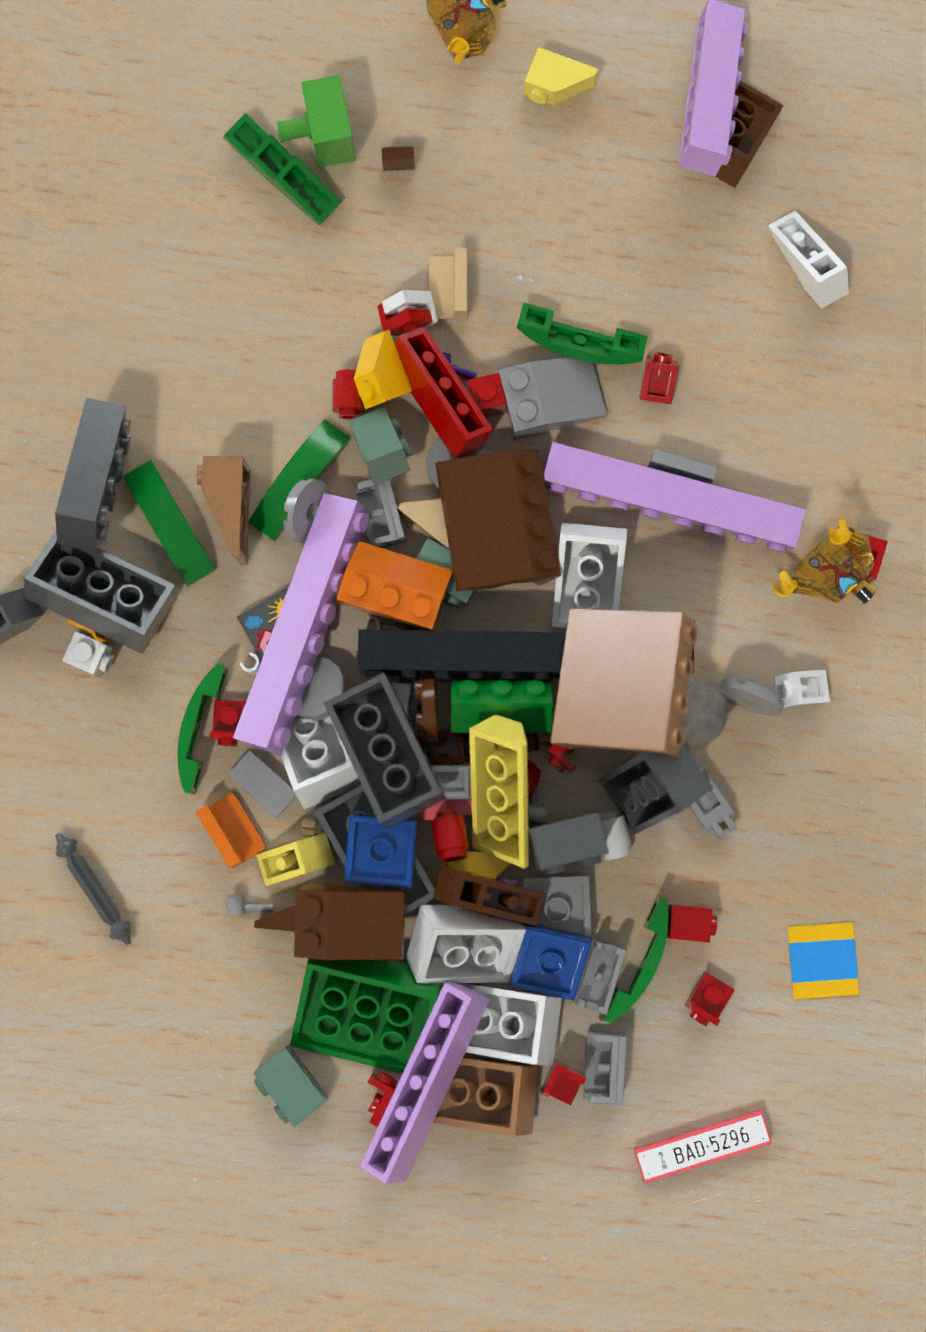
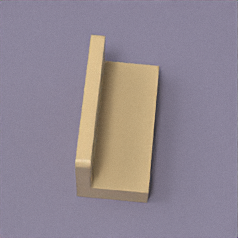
(449, 285)

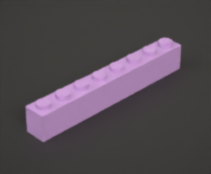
(674, 497)
(301, 625)

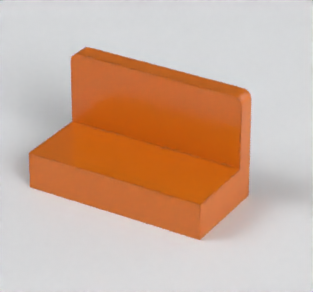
(231, 830)

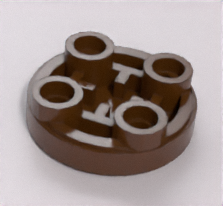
(428, 720)

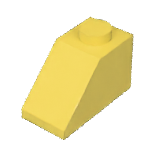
(557, 78)
(295, 859)

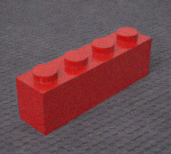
(442, 394)

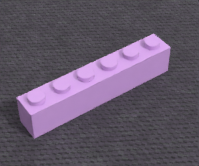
(712, 88)
(424, 1083)

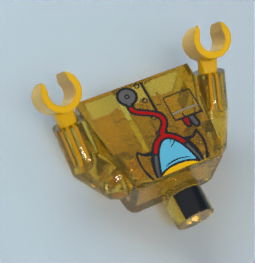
(465, 25)
(833, 568)

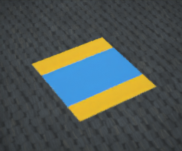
(823, 960)

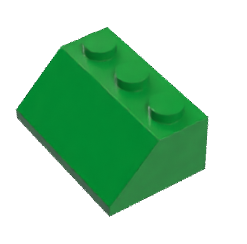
(517, 700)

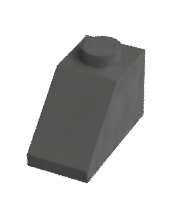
(16, 614)

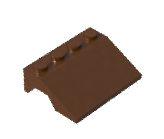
(498, 520)

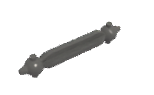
(93, 889)

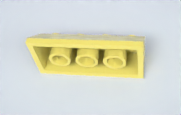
(499, 789)

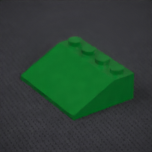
(362, 1011)

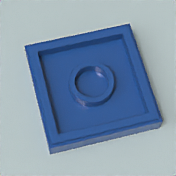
(379, 853)
(550, 961)

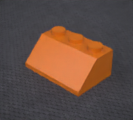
(394, 586)

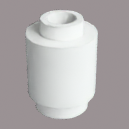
(616, 835)

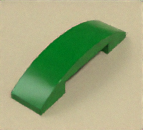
(579, 343)
(309, 461)
(169, 523)
(212, 687)
(657, 922)

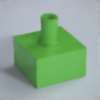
(324, 122)

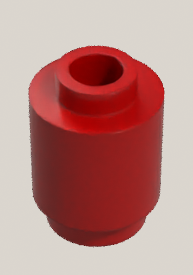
(346, 396)
(450, 836)

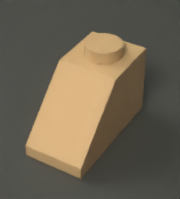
(427, 518)

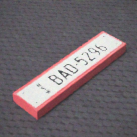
(702, 1146)

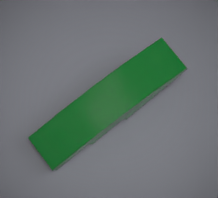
(282, 169)

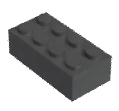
(92, 475)
(100, 592)
(385, 751)
(656, 786)
(335, 822)
(566, 842)

